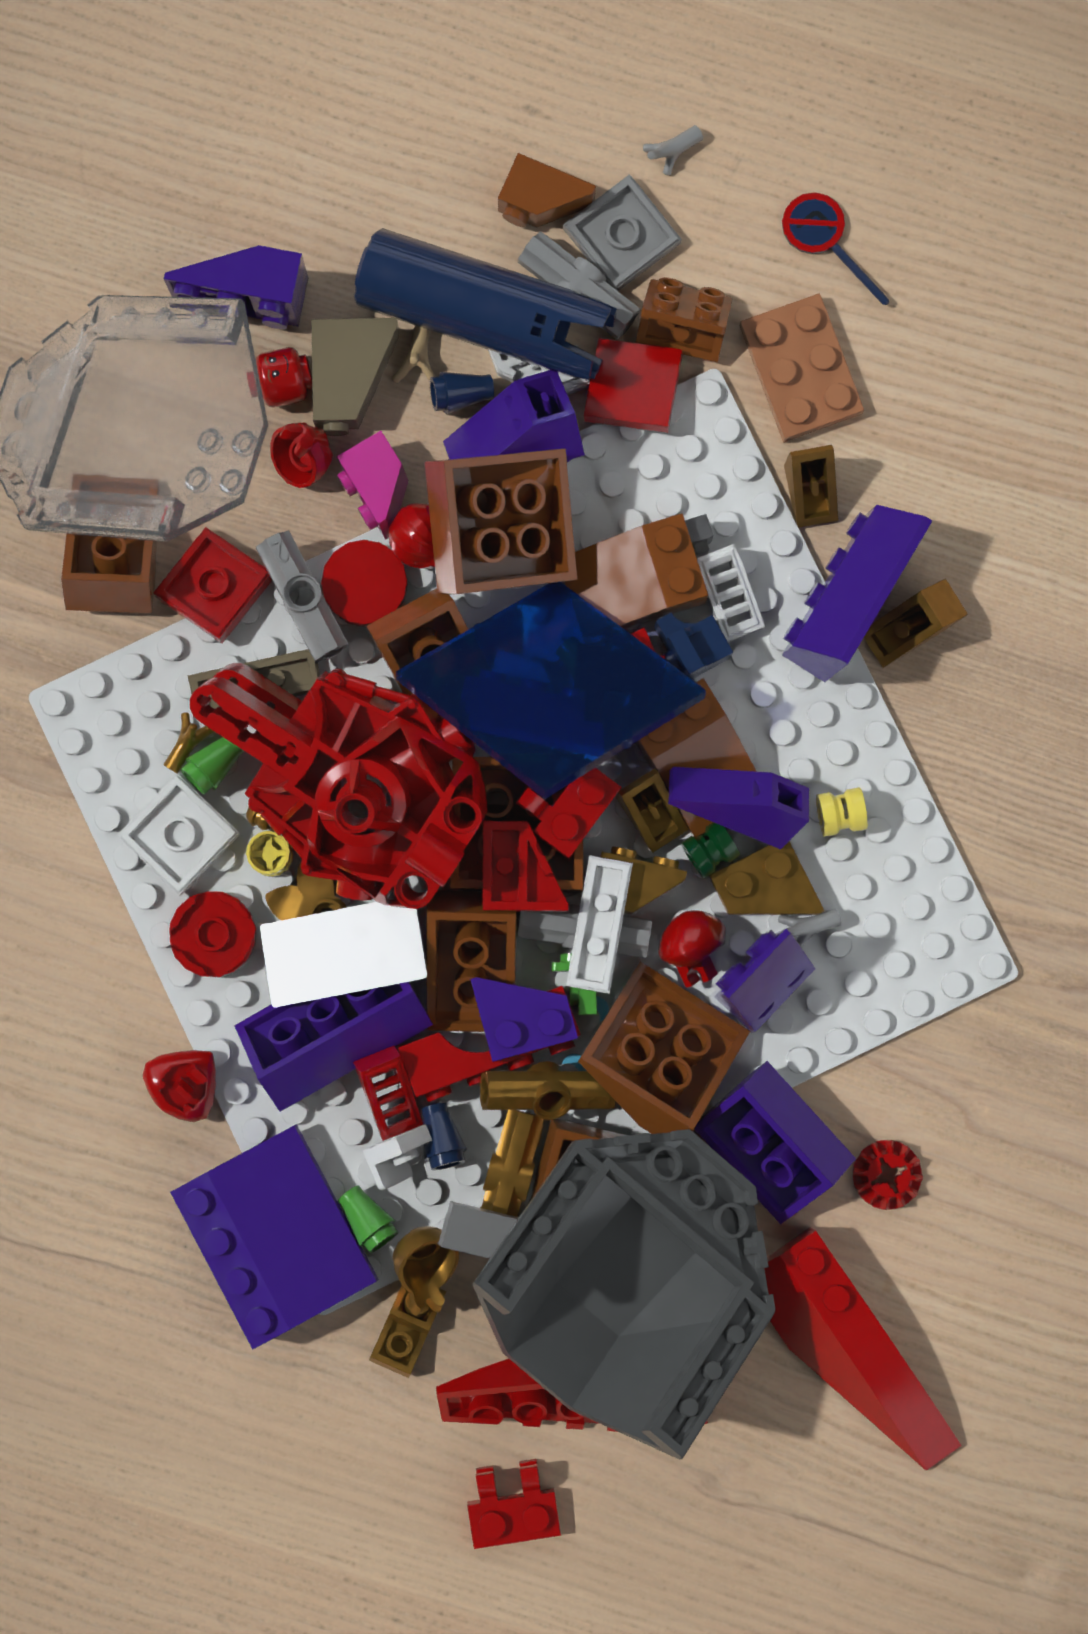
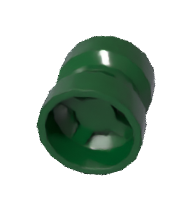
(710, 849)

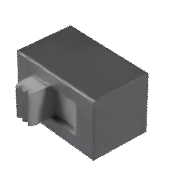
(700, 533)

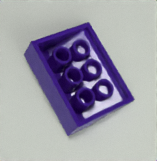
(274, 1236)

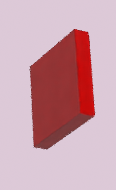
(633, 385)
(213, 585)

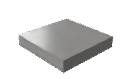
(622, 233)

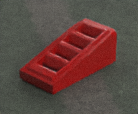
(376, 1065)

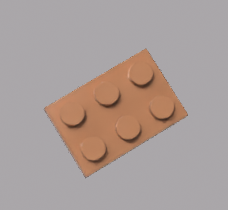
(801, 367)

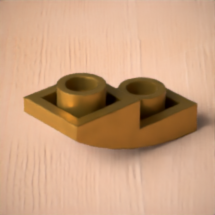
(403, 1335)

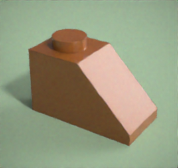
(541, 193)

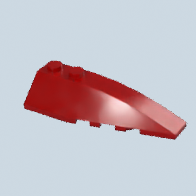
(845, 1345)
(501, 1393)

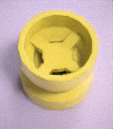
(835, 816)
(262, 854)

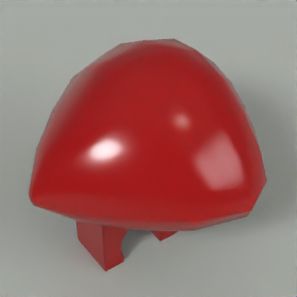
(689, 944)
(182, 1083)

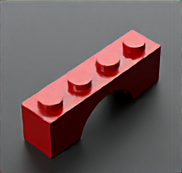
(436, 1063)

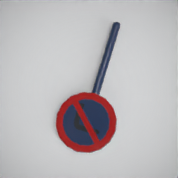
(816, 225)

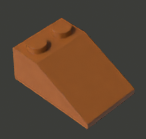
(641, 573)
(108, 574)
(416, 630)
(695, 740)
(464, 946)

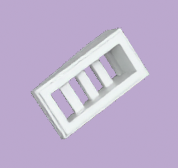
(743, 588)

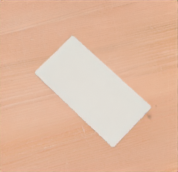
(342, 952)

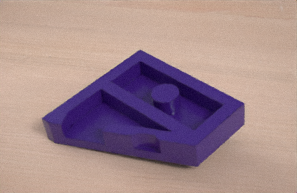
(521, 1018)

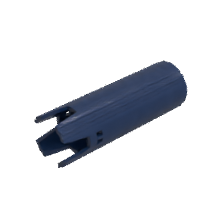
(477, 302)

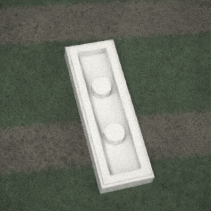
(599, 924)

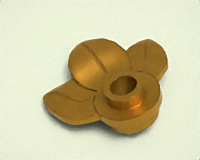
(305, 899)

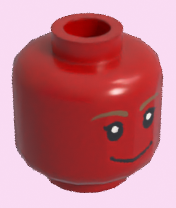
(283, 376)

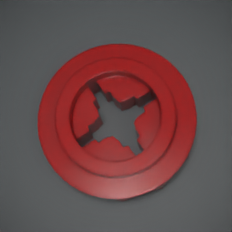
(868, 1168)

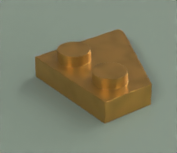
(767, 884)

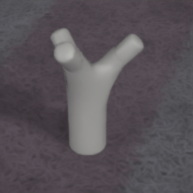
(673, 147)
(809, 926)

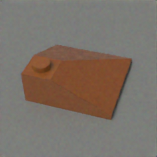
(662, 1052)

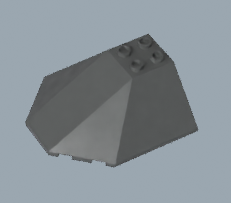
(633, 1284)

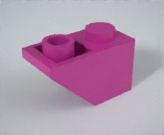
(377, 478)

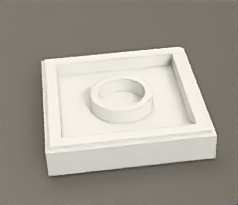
(178, 834)

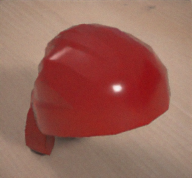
(300, 453)
(412, 536)

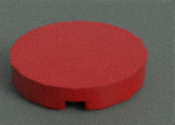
(364, 582)
(212, 934)

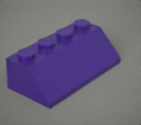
(854, 590)
(316, 1041)

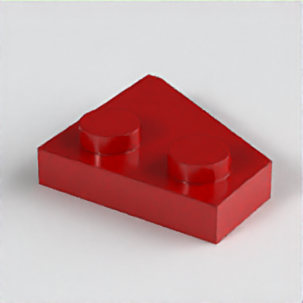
(517, 871)

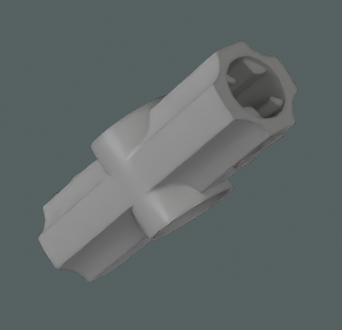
(555, 265)
(291, 572)
(561, 929)

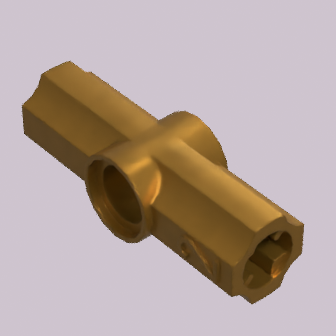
(544, 1090)
(512, 1164)

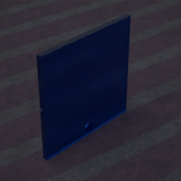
(550, 687)

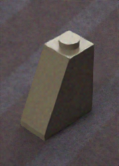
(347, 368)

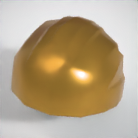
(424, 1267)

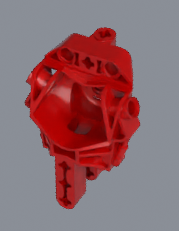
(346, 733)

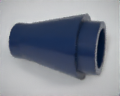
(459, 390)
(446, 1144)

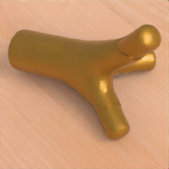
(187, 741)

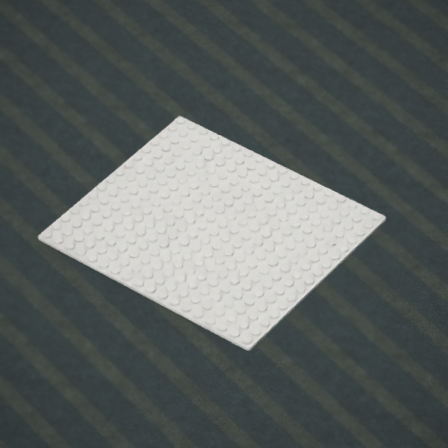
(908, 908)

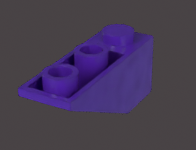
(743, 801)

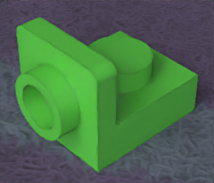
(582, 998)

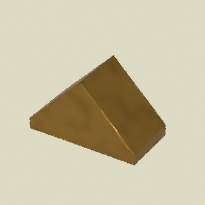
(812, 485)
(648, 809)

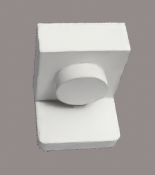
(391, 1157)

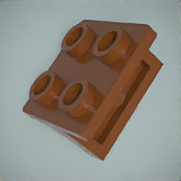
(684, 318)

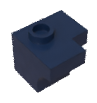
(693, 646)

